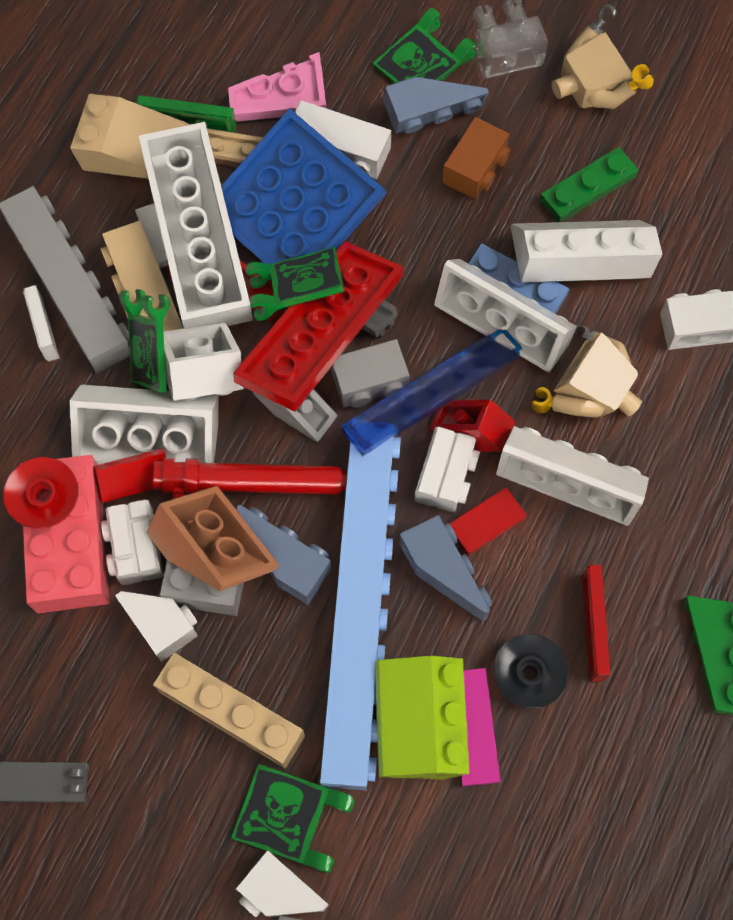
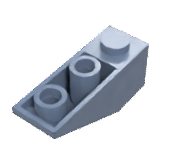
(428, 100)
(436, 561)
(300, 567)

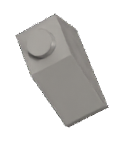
(311, 417)

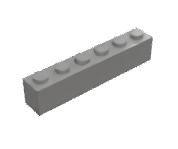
(66, 280)

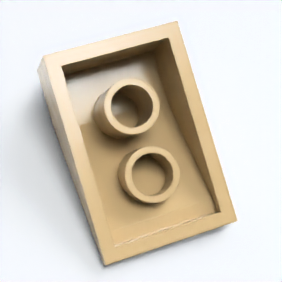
(110, 135)

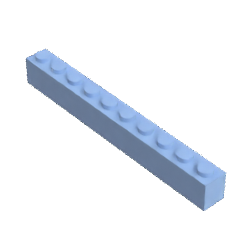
(359, 618)

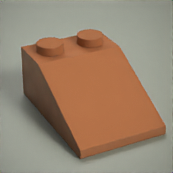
(209, 539)

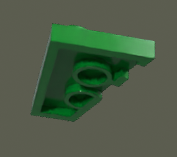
(714, 638)

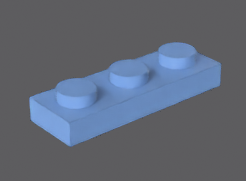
(505, 270)

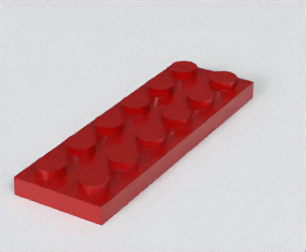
(316, 332)

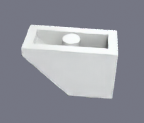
(160, 621)
(277, 891)

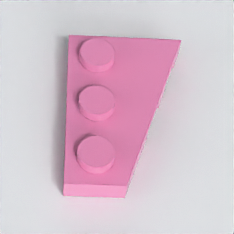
(274, 94)

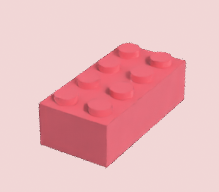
(69, 559)

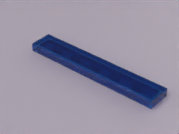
(429, 392)

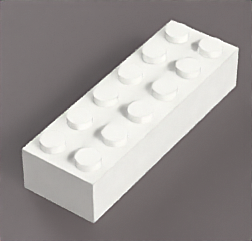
(195, 227)

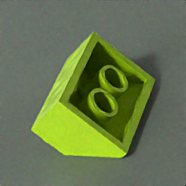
(421, 718)

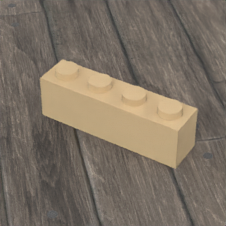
(137, 268)
(229, 710)

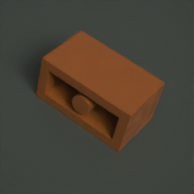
(476, 158)

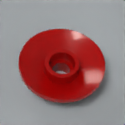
(32, 480)

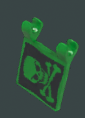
(422, 55)
(295, 281)
(146, 339)
(284, 814)

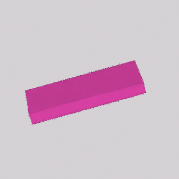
(480, 731)

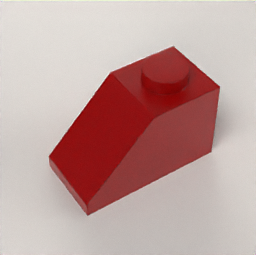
(477, 419)

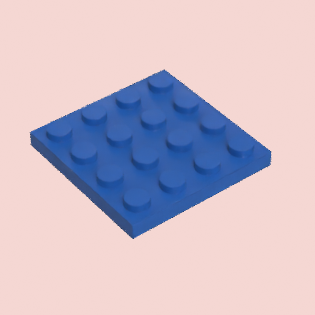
(297, 193)

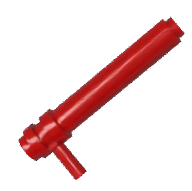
(195, 476)

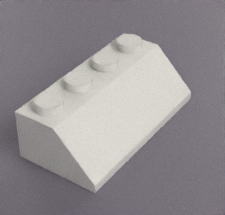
(586, 250)
(493, 306)
(133, 421)
(572, 475)

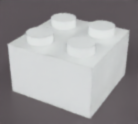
(201, 361)

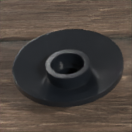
(543, 657)

